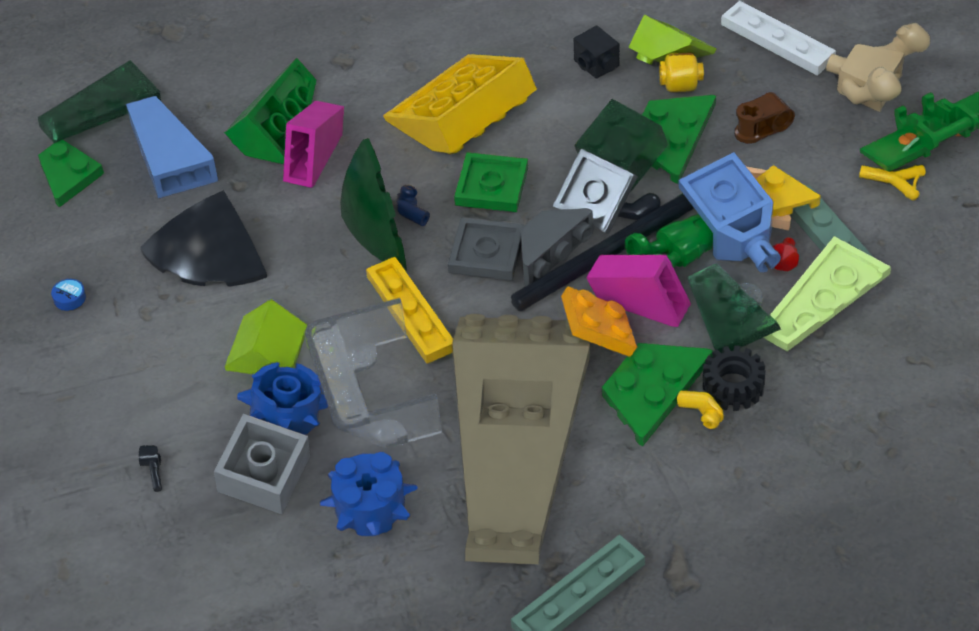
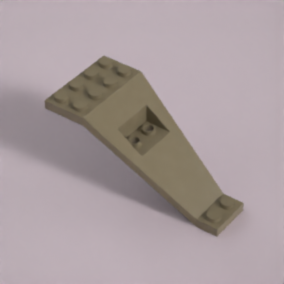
(515, 418)

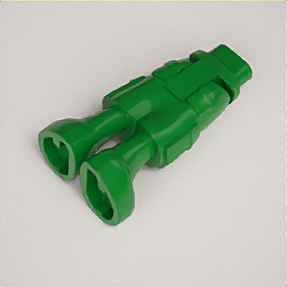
(681, 240)

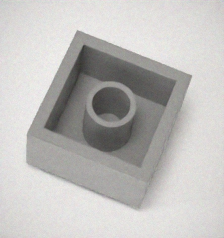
(262, 463)

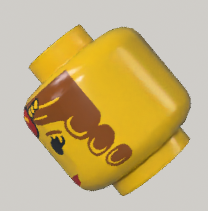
(680, 72)

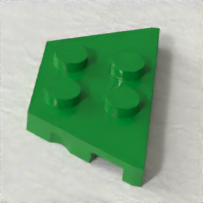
(683, 125)
(648, 384)

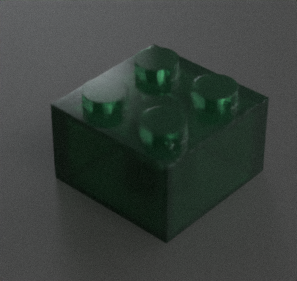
(624, 139)

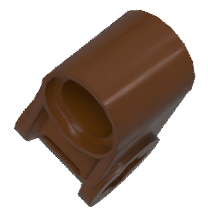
(762, 118)

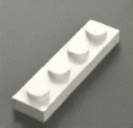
(777, 37)

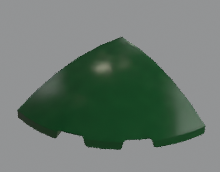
(369, 208)

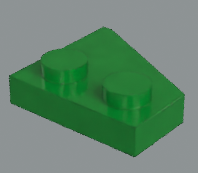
(68, 170)

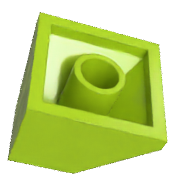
(657, 39)

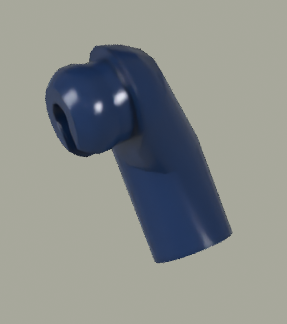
(408, 206)

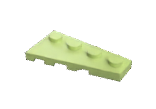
(824, 290)

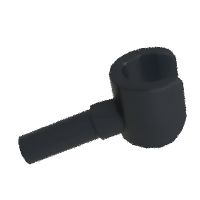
(150, 457)

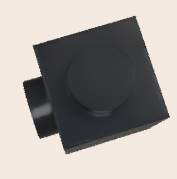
(596, 52)

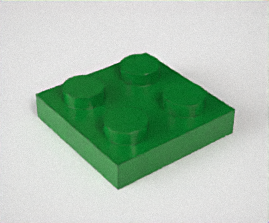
(491, 182)

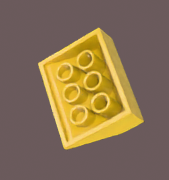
(463, 101)

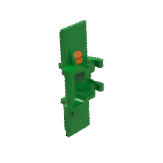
(924, 132)

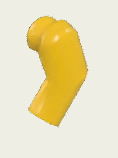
(711, 411)

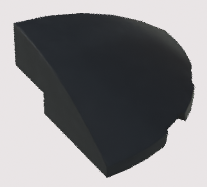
(206, 245)

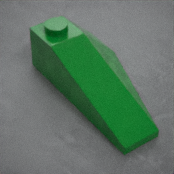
(262, 125)

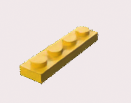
(420, 320)

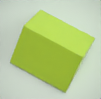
(266, 337)

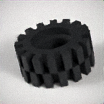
(734, 363)

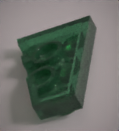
(728, 311)

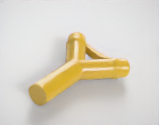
(896, 178)

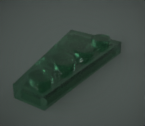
(98, 103)

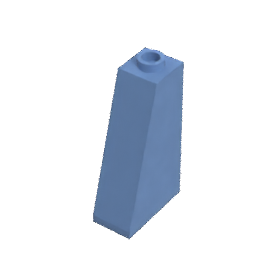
(169, 149)

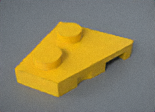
(786, 191)

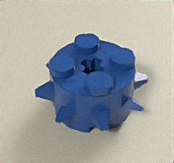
(285, 397)
(368, 493)

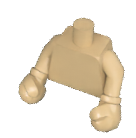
(873, 73)

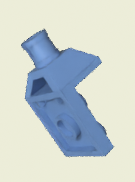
(734, 210)

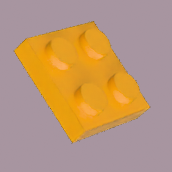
(598, 321)

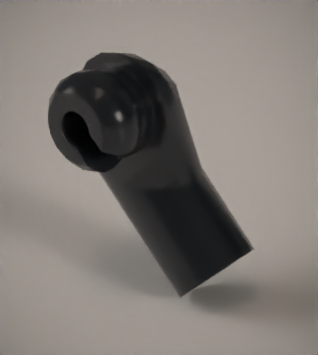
(640, 207)

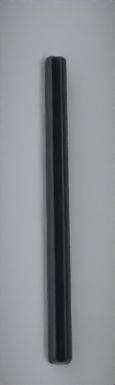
(610, 246)

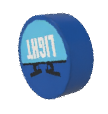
(68, 294)

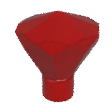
(788, 254)

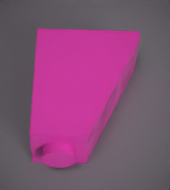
(311, 141)
(641, 285)

